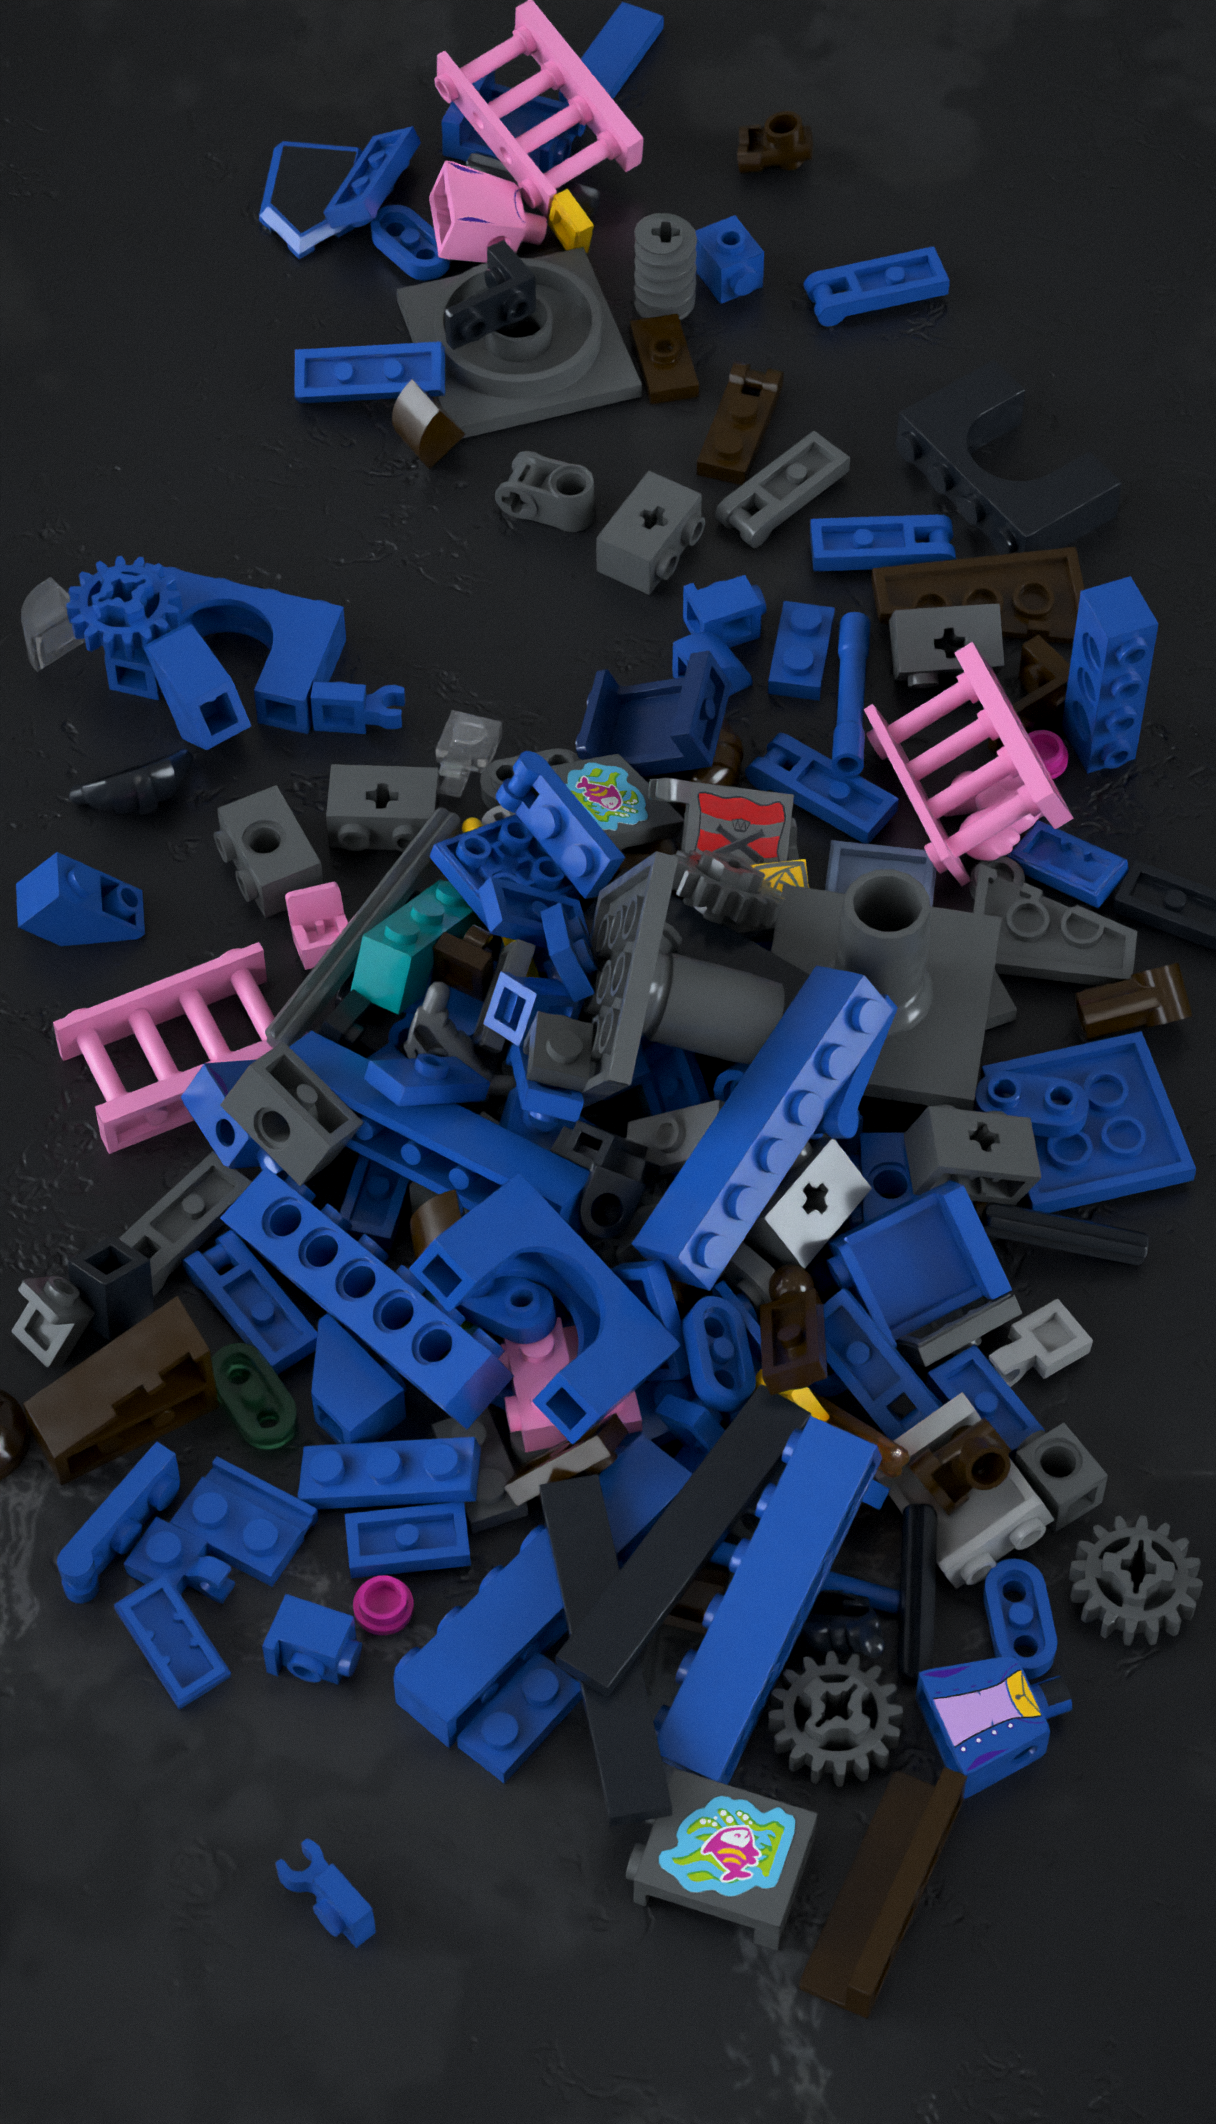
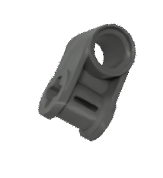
(552, 492)

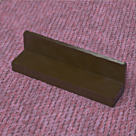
(882, 1890)

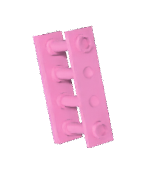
(559, 70)
(1014, 759)
(157, 1108)

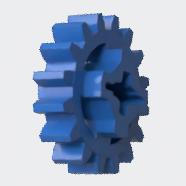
(123, 606)

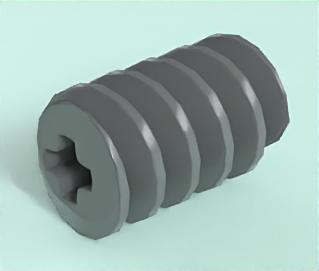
(664, 266)

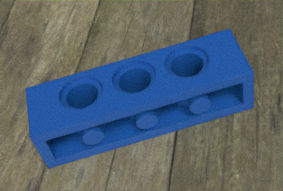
(1109, 674)

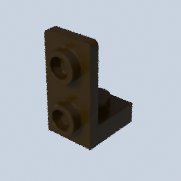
(1046, 680)

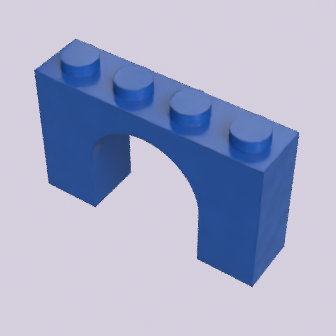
(299, 632)
(526, 1238)

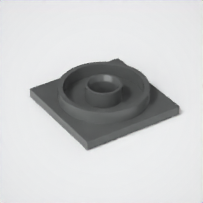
(511, 381)

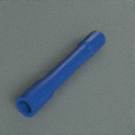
(849, 732)

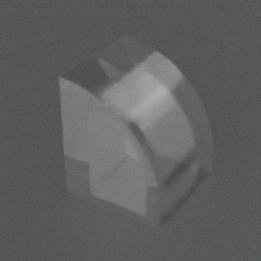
(47, 624)

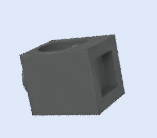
(1065, 1496)

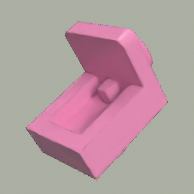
(315, 920)

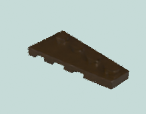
(1034, 590)

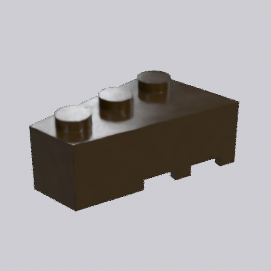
(125, 1394)

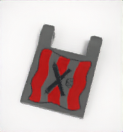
(730, 819)

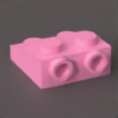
(533, 1369)

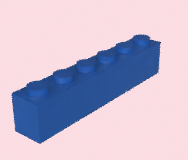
(763, 1126)
(440, 1143)
(766, 1600)
(521, 1603)

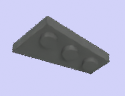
(1051, 939)

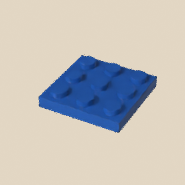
(1129, 1129)

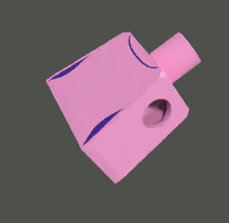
(479, 211)

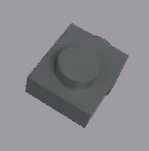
(559, 1051)
(51, 1319)

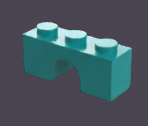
(399, 950)

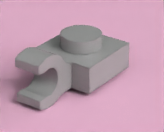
(1042, 1340)

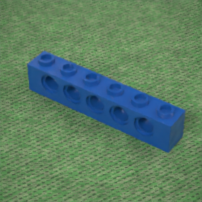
(458, 1384)

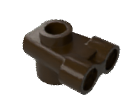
(779, 143)
(970, 1460)

